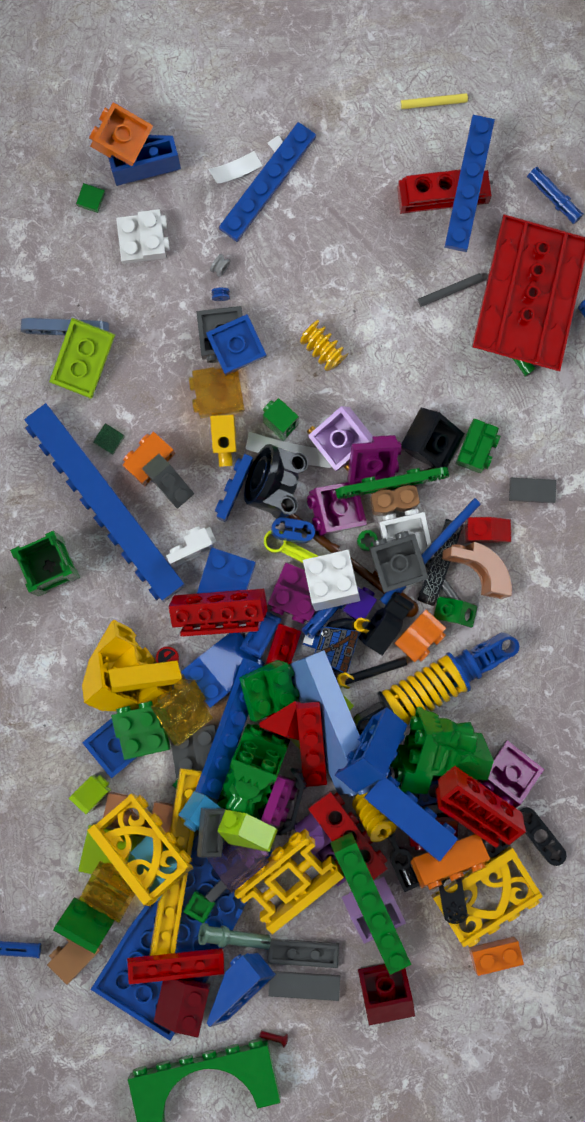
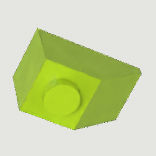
(90, 793)
(246, 831)

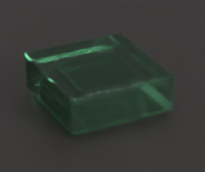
(109, 439)

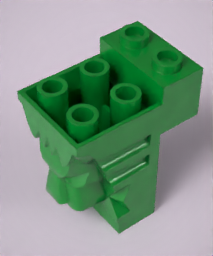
(435, 748)
(253, 771)

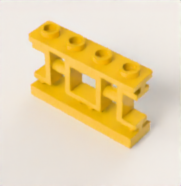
(301, 893)

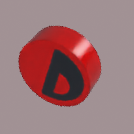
(167, 654)

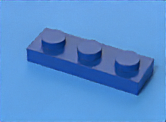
(233, 487)

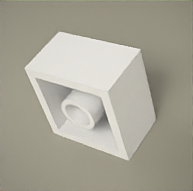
(331, 580)

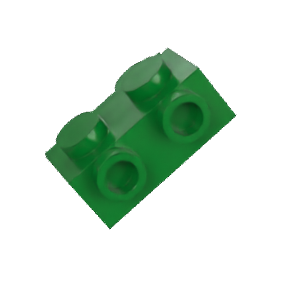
(268, 689)
(139, 731)

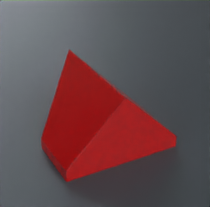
(283, 722)

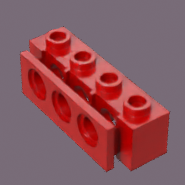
(435, 197)
(218, 609)
(328, 803)
(494, 815)

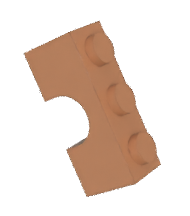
(162, 809)

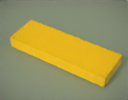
(144, 676)

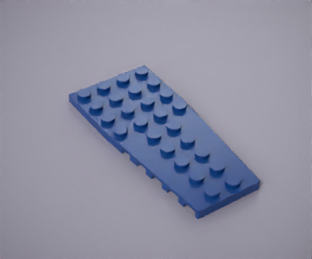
(142, 998)

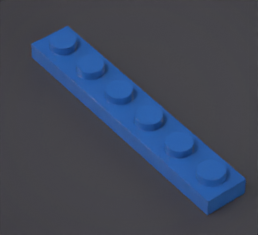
(267, 182)
(469, 183)
(226, 737)

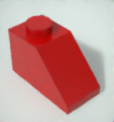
(487, 530)

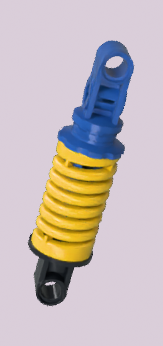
(441, 678)

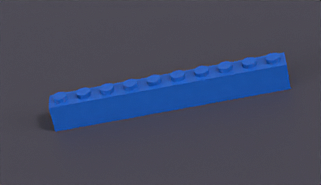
(104, 502)

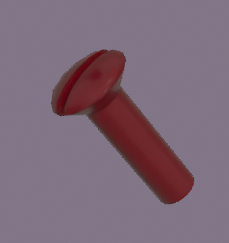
(273, 1037)

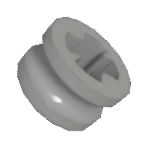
(220, 265)

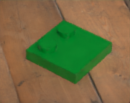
(84, 925)

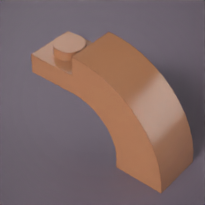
(487, 564)

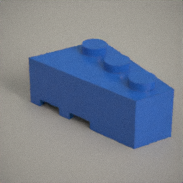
(155, 158)
(375, 751)

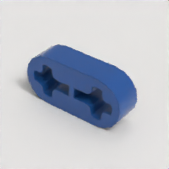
(294, 525)

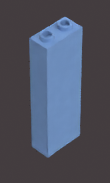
(318, 683)

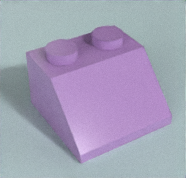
(338, 434)
(389, 902)

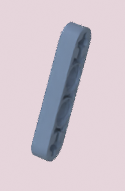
(53, 326)

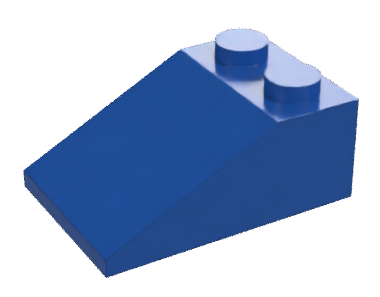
(226, 572)
(218, 668)
(240, 983)

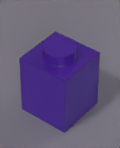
(361, 608)

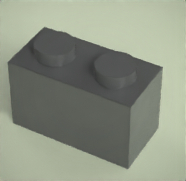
(168, 481)

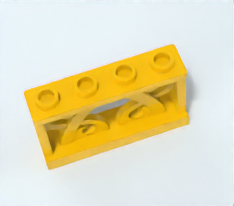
(499, 866)
(128, 870)

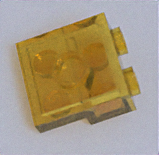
(216, 392)
(182, 711)
(108, 892)

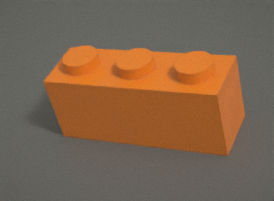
(463, 856)

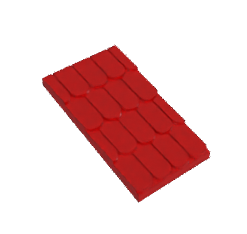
(530, 293)

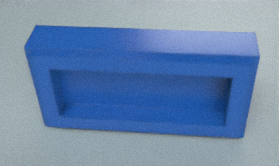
(257, 641)

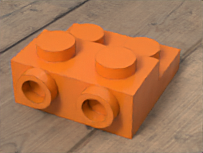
(120, 134)

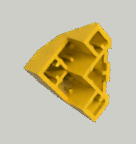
(115, 651)

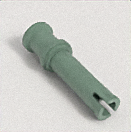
(223, 937)

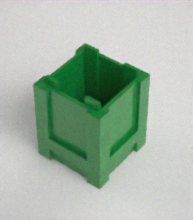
(33, 559)

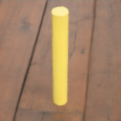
(434, 101)

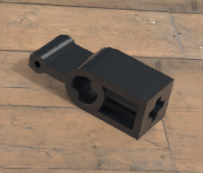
(386, 624)
(400, 868)

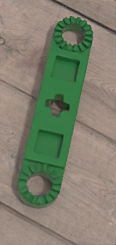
(413, 477)

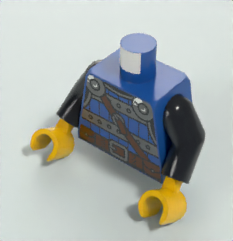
(339, 644)

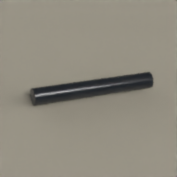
(376, 670)

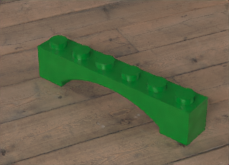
(370, 903)

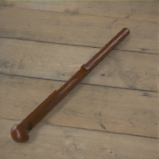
(358, 568)

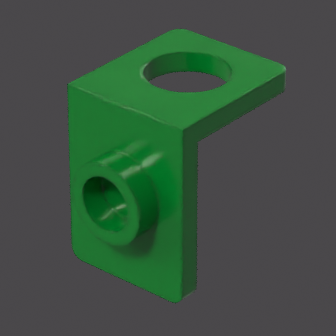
(454, 611)

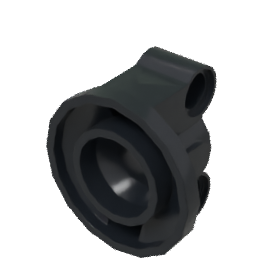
(274, 480)

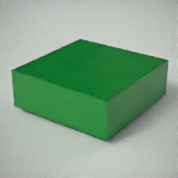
(90, 198)
(199, 907)

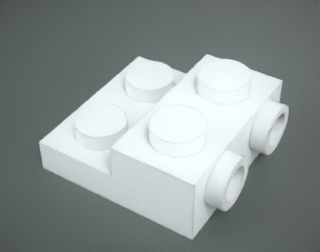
(142, 236)
(413, 522)
(198, 543)

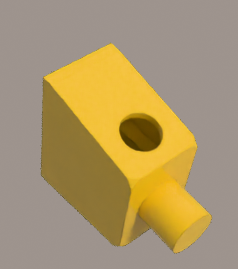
(222, 427)

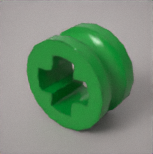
(361, 536)

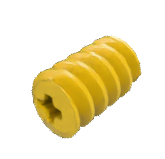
(322, 346)
(374, 822)

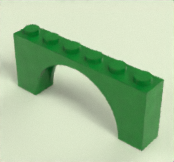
(248, 1063)

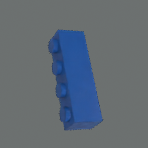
(411, 818)

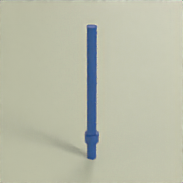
(439, 541)

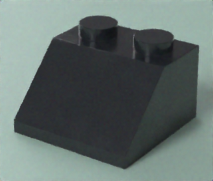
(432, 438)

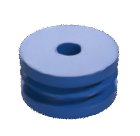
(220, 294)

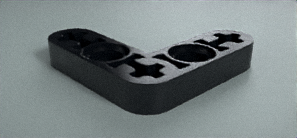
(531, 827)

